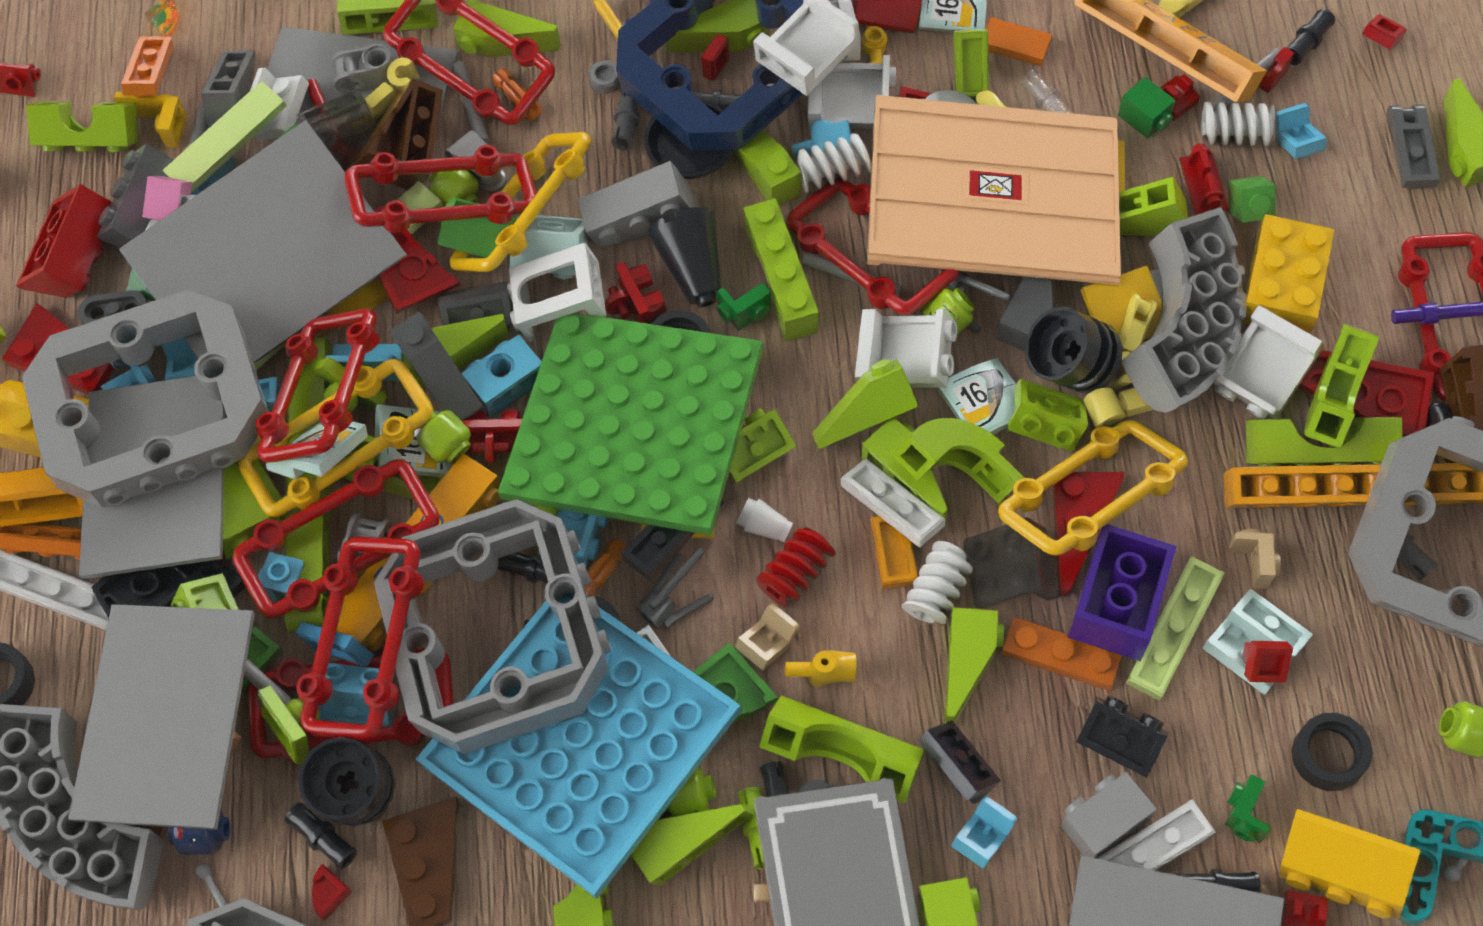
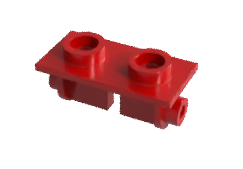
(18, 79)
(1203, 180)

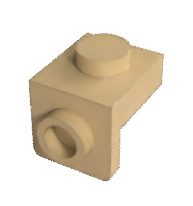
(1263, 559)
(768, 637)

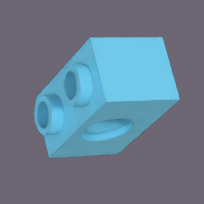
(500, 392)

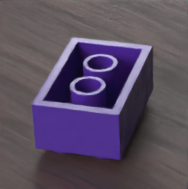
(1122, 592)

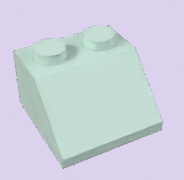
(549, 236)

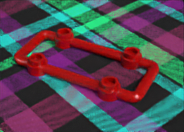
(484, 101)
(397, 216)
(1414, 274)
(880, 290)
(333, 413)
(272, 535)
(293, 669)
(380, 692)

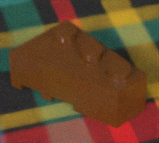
(407, 129)
(1464, 384)

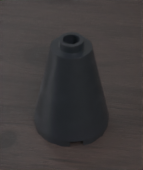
(690, 253)

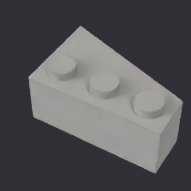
(632, 205)

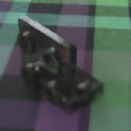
(342, 126)
(1009, 567)

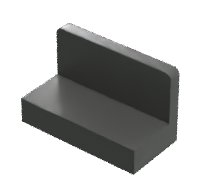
(475, 303)

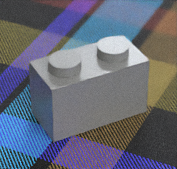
(1107, 816)

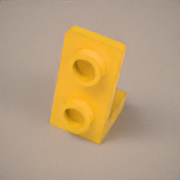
(168, 115)

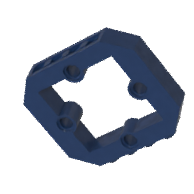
(679, 107)

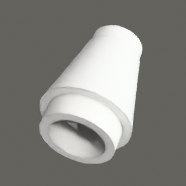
(764, 521)

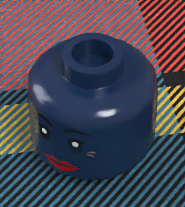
(200, 841)

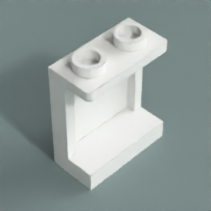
(808, 44)
(851, 92)
(917, 342)
(1268, 364)

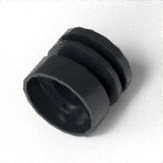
(1073, 350)
(325, 779)

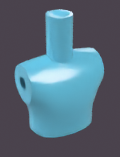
(822, 132)

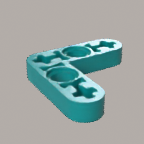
(1432, 851)

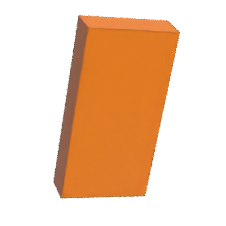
(1017, 41)

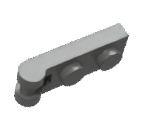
(1413, 146)

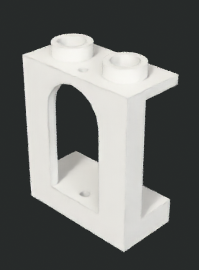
(587, 296)

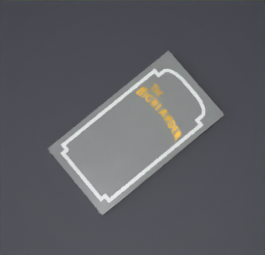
(836, 857)

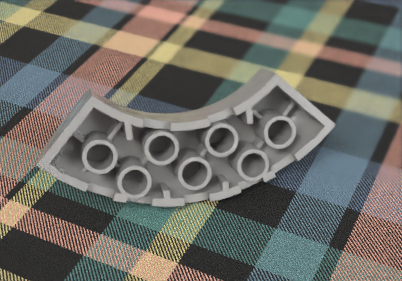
(1198, 312)
(37, 786)

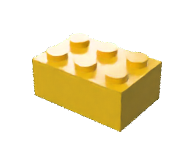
(1288, 270)

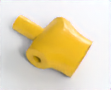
(825, 669)

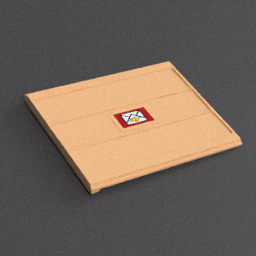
(994, 190)

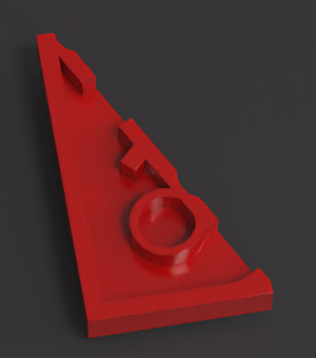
(1079, 496)

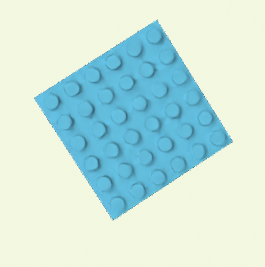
(600, 779)

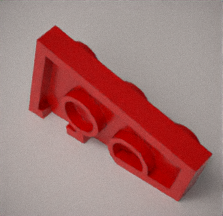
(414, 277)
(32, 337)

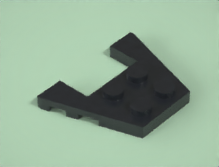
(158, 585)

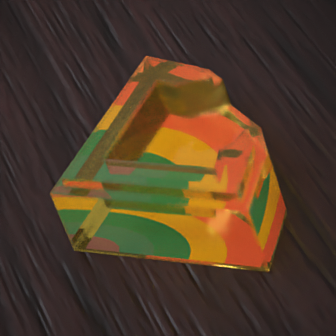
(164, 17)

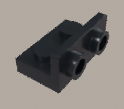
(1123, 736)
(959, 761)

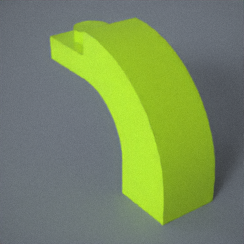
(1338, 386)
(962, 446)

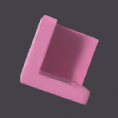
(164, 196)

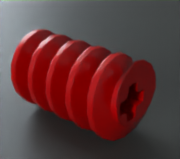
(793, 565)

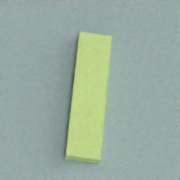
(226, 136)
(1175, 628)

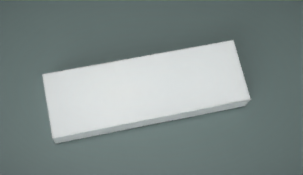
(892, 502)
(1163, 839)

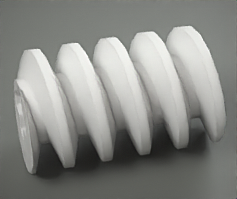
(1238, 122)
(833, 161)
(937, 582)

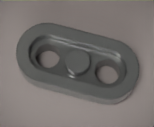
(109, 304)

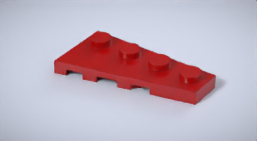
(1385, 392)

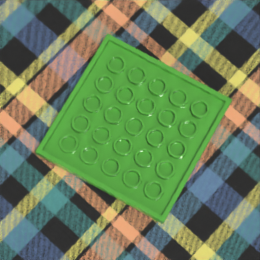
(633, 422)

